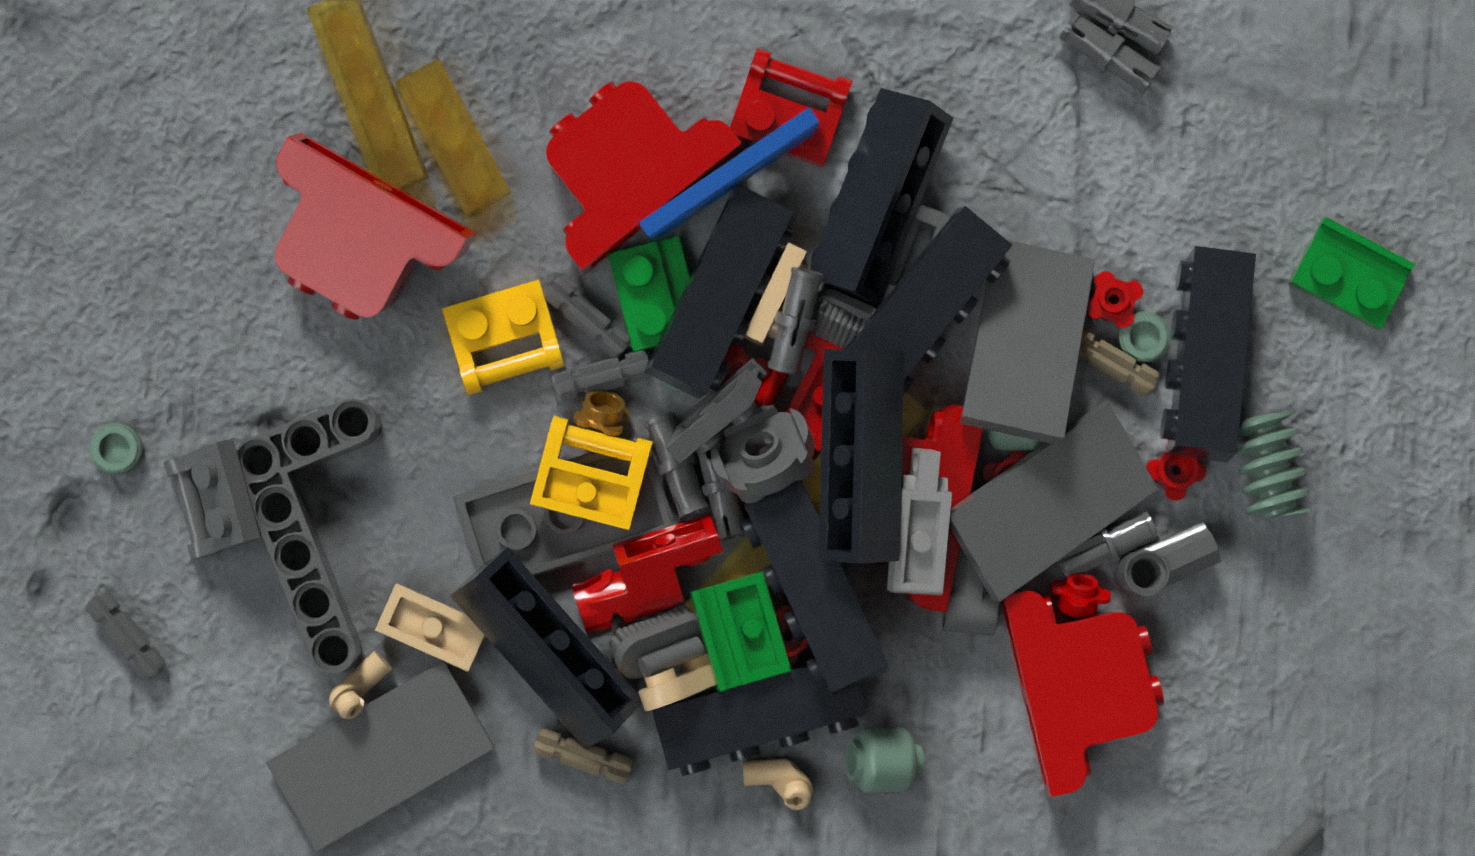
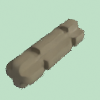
(1117, 364)
(591, 760)

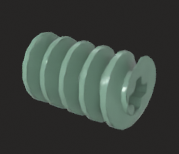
(1271, 466)

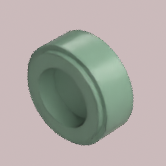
(1145, 338)
(116, 448)

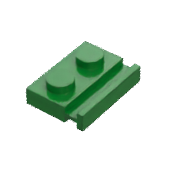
(1351, 273)
(649, 287)
(740, 631)

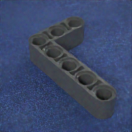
(299, 524)

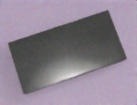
(1029, 344)
(1050, 502)
(548, 539)
(380, 755)

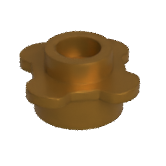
(602, 412)

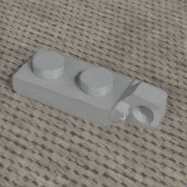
(923, 527)

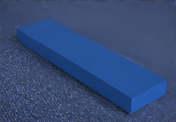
(731, 175)

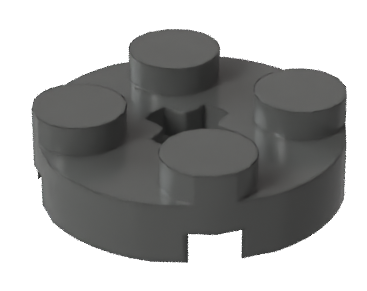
(758, 475)

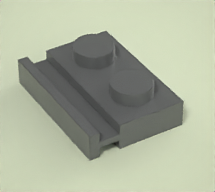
(729, 404)

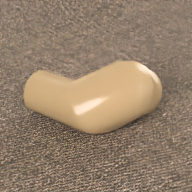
(348, 694)
(783, 777)

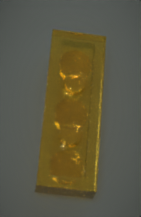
(453, 137)

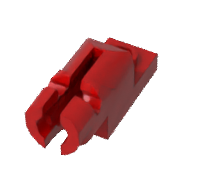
(646, 574)

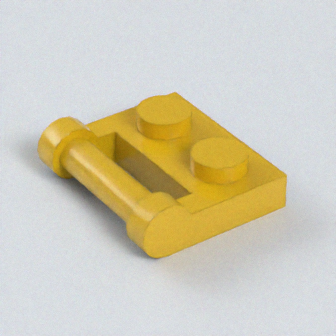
(498, 321)
(585, 489)

